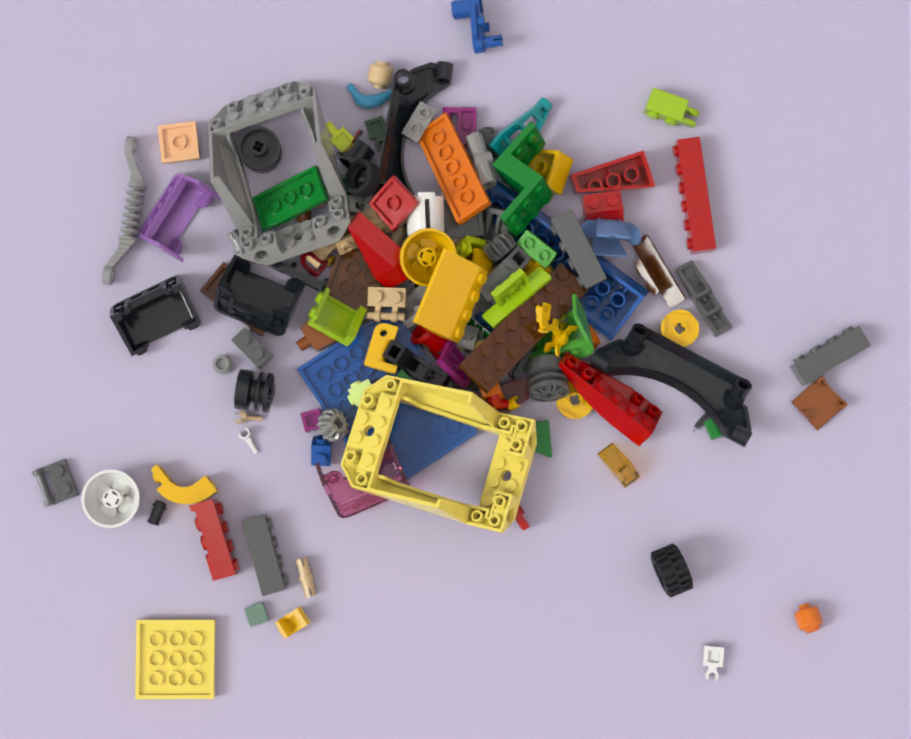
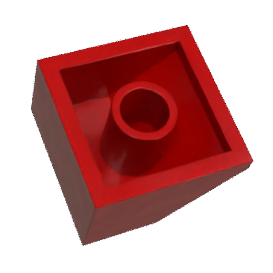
(603, 205)

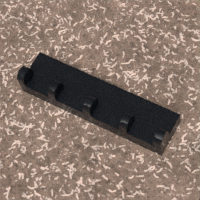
(293, 273)

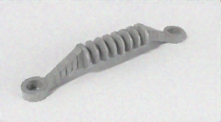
(127, 241)

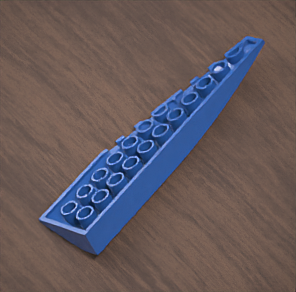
(605, 304)

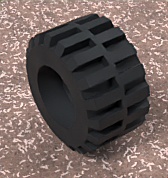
(671, 570)

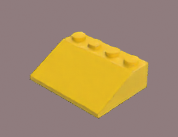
(450, 296)

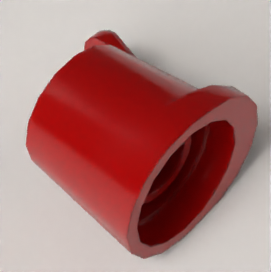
(428, 339)

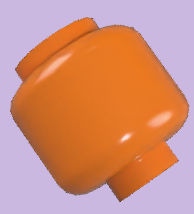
(808, 618)

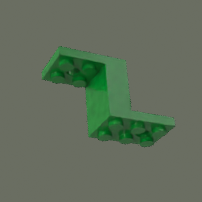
(531, 186)

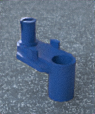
(474, 10)

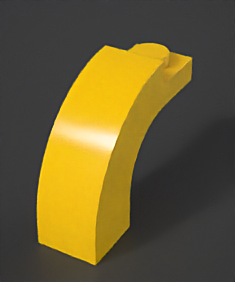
(193, 494)

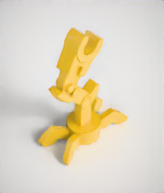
(559, 336)

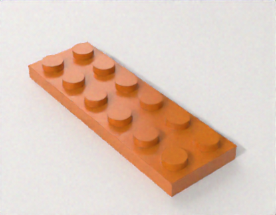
(453, 169)

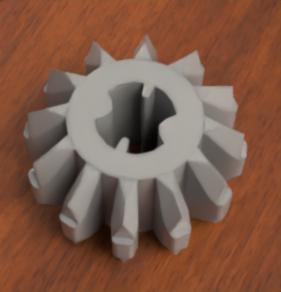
(333, 425)

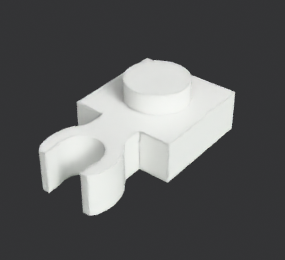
(712, 658)

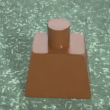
(315, 338)

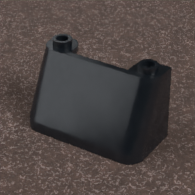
(257, 298)
(154, 314)

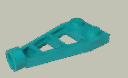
(538, 112)

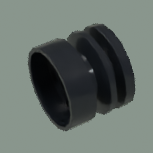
(255, 391)

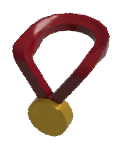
(327, 263)

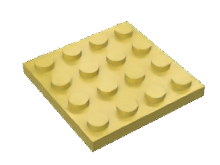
(175, 659)

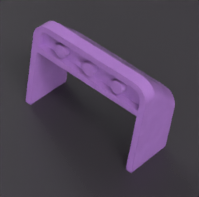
(174, 213)

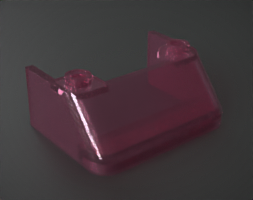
(352, 501)

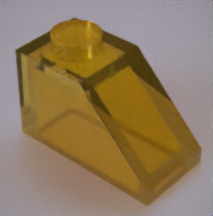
(619, 465)

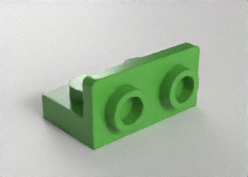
(537, 249)

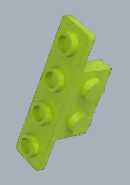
(514, 293)

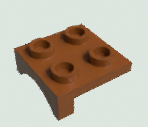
(818, 403)

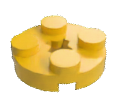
(686, 320)
(573, 411)

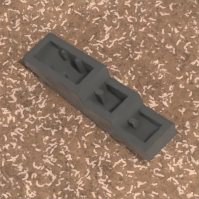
(703, 298)

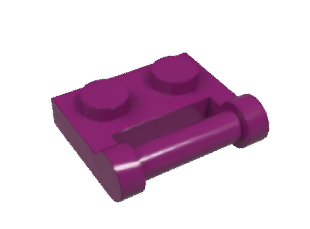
(465, 121)
(450, 360)

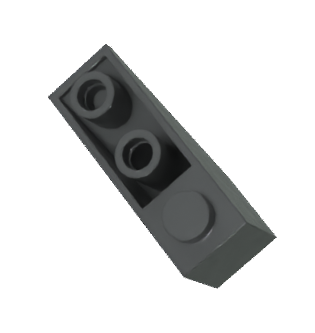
(508, 264)

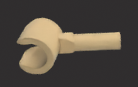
(247, 417)

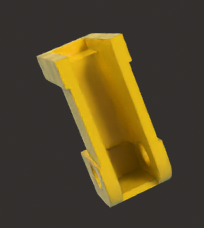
(378, 346)

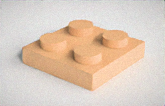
(179, 142)

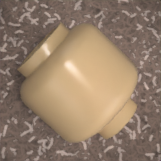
(380, 74)

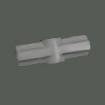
(481, 159)

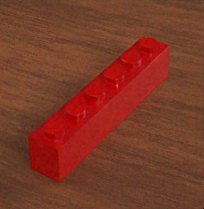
(695, 195)

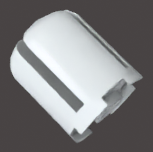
(428, 213)

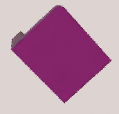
(310, 419)

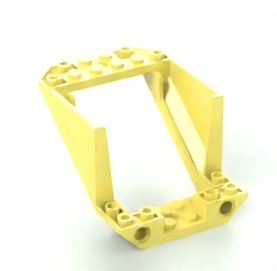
(512, 453)

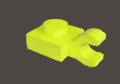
(340, 138)

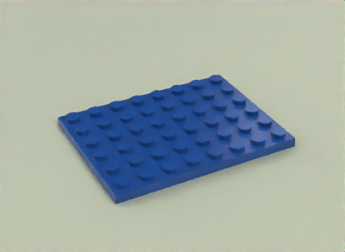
(415, 434)

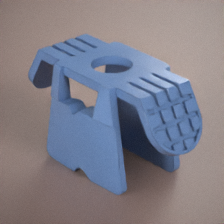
(607, 234)

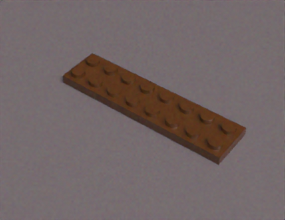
(520, 331)

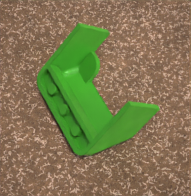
(580, 341)

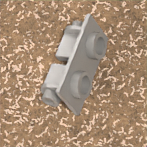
(418, 122)

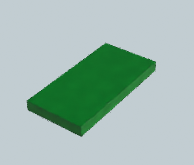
(290, 198)

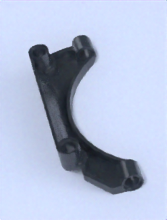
(421, 86)
(706, 383)

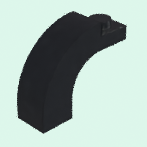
(414, 365)

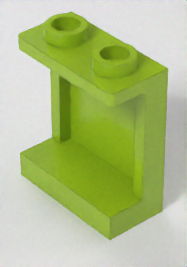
(335, 318)

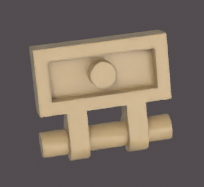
(387, 297)

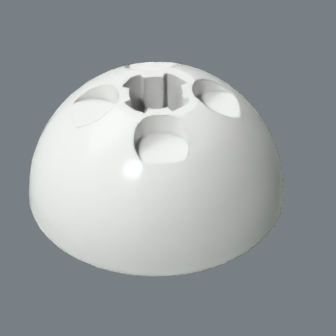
(100, 502)

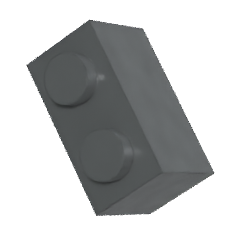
(252, 348)

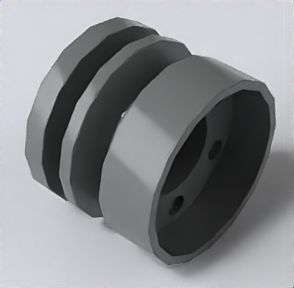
(546, 378)

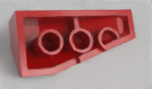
(378, 251)

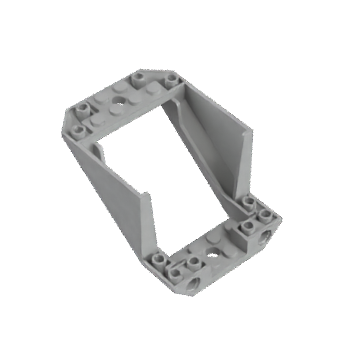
(233, 188)

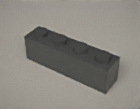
(578, 248)
(830, 355)
(264, 554)

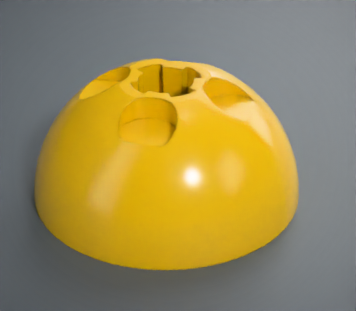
(431, 243)

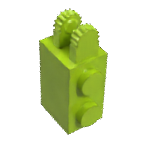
(669, 108)

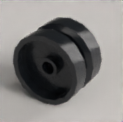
(263, 139)

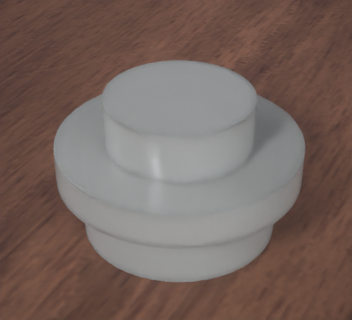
(222, 364)

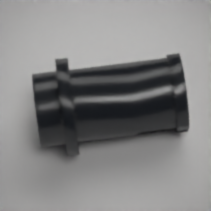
(157, 512)

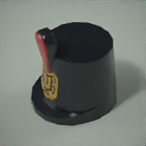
(355, 151)

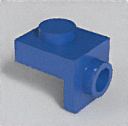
(320, 451)

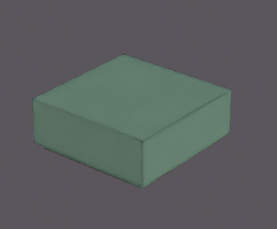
(256, 614)

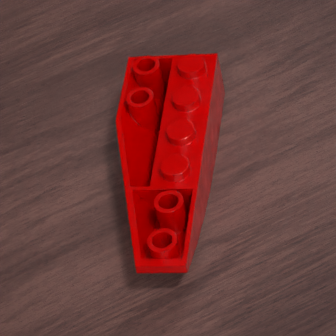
(612, 399)

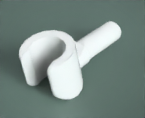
(249, 441)

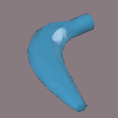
(368, 101)

